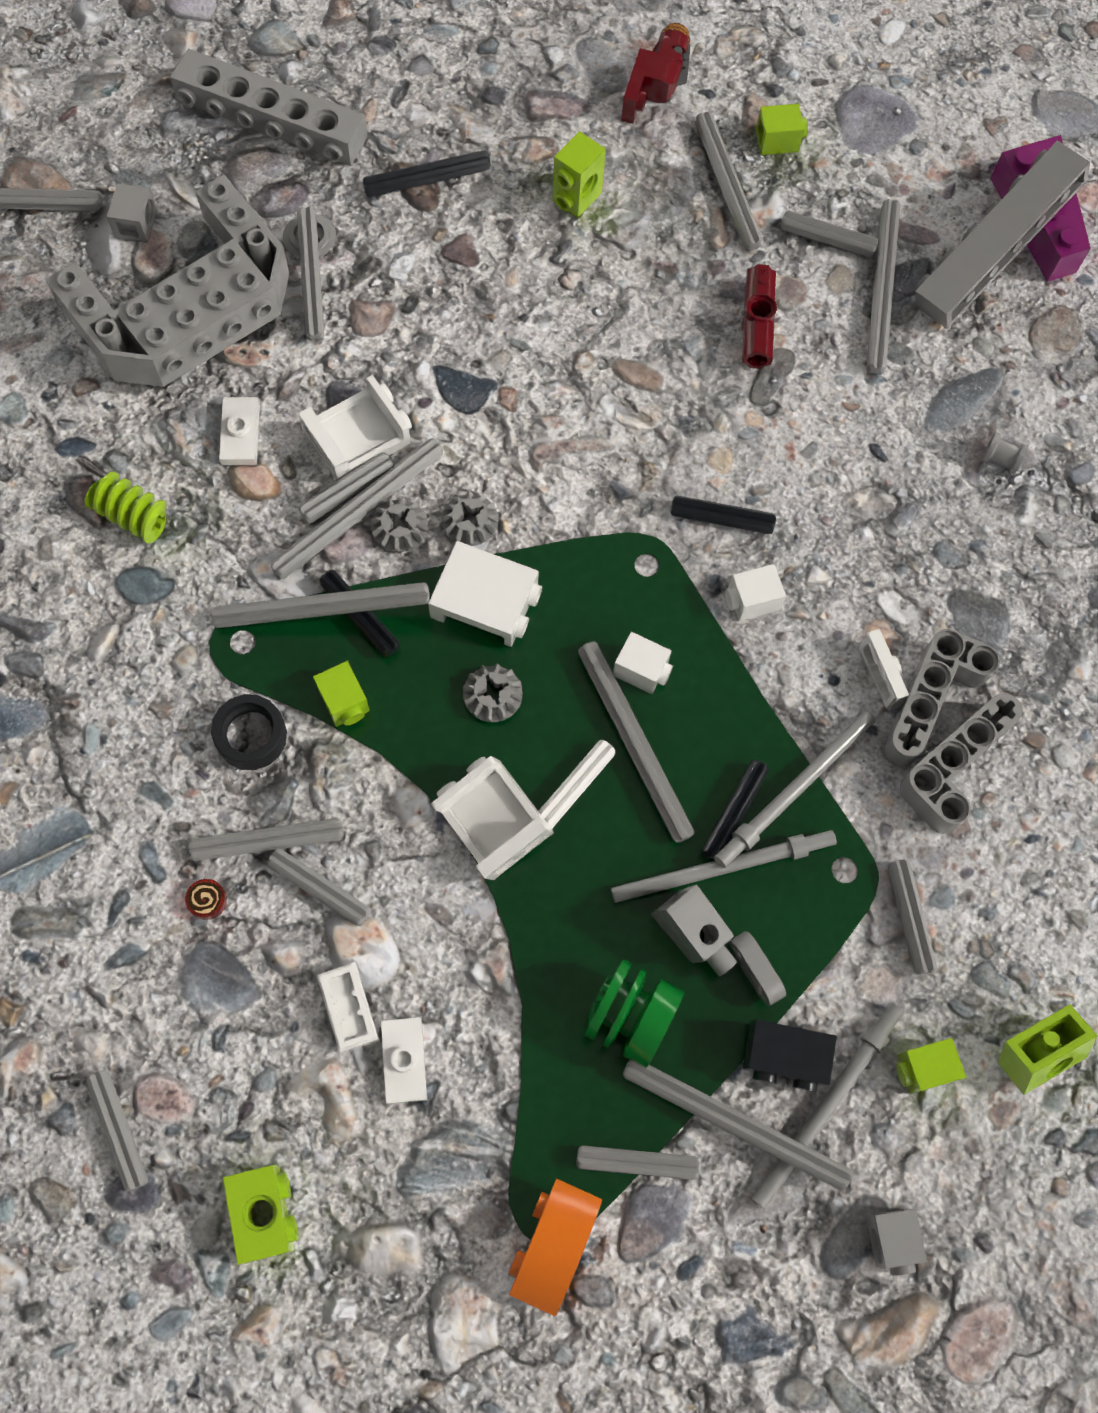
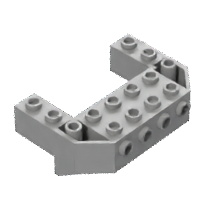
(193, 310)

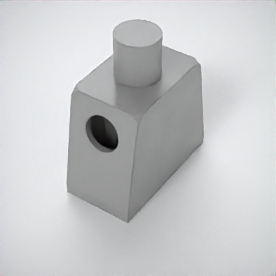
(684, 918)

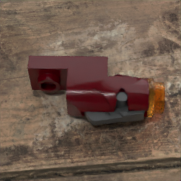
(658, 71)

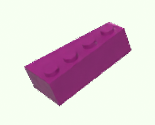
(1063, 240)

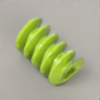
(128, 506)

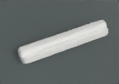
(577, 782)

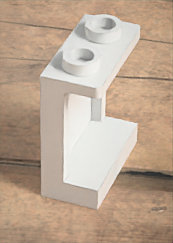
(357, 429)
(485, 592)
(492, 816)

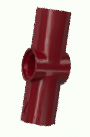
(759, 331)

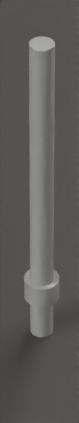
(748, 834)
(794, 847)
(874, 1042)

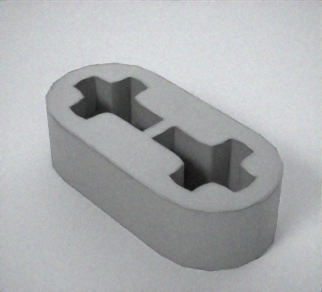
(757, 968)

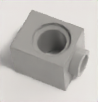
(132, 213)
(896, 1241)

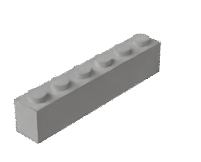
(1001, 234)

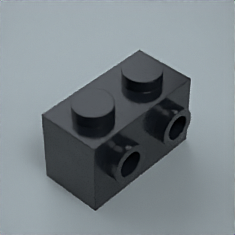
(789, 1053)

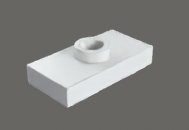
(239, 431)
(884, 670)
(347, 1008)
(404, 1060)

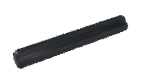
(426, 173)

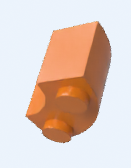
(555, 1248)

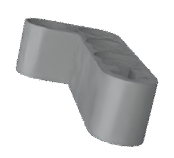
(930, 699)
(963, 753)

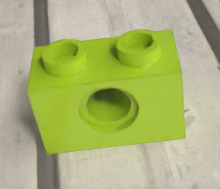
(578, 174)
(1047, 1049)
(242, 1195)

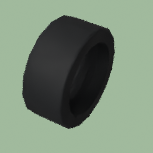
(241, 705)

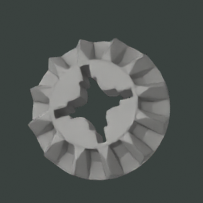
(326, 237)
(465, 531)
(402, 538)
(484, 706)

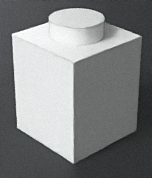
(755, 592)
(643, 663)

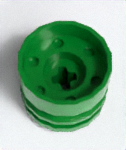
(634, 1013)

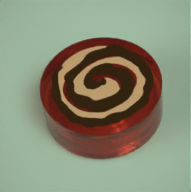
(206, 899)

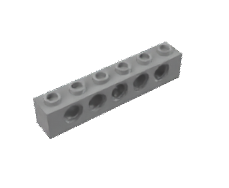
(269, 107)

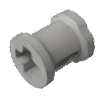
(1004, 453)

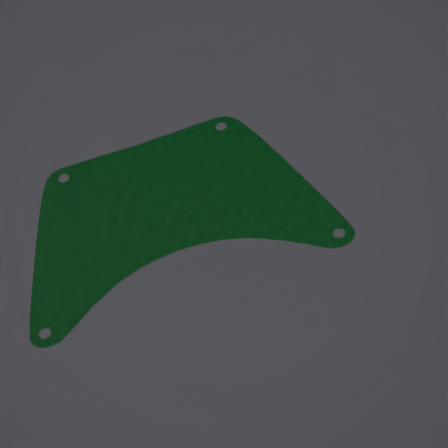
(559, 895)

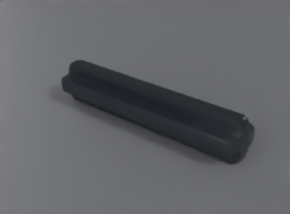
(723, 514)
(365, 620)
(735, 809)

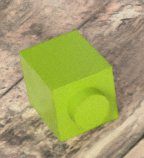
(780, 129)
(342, 694)
(929, 1066)

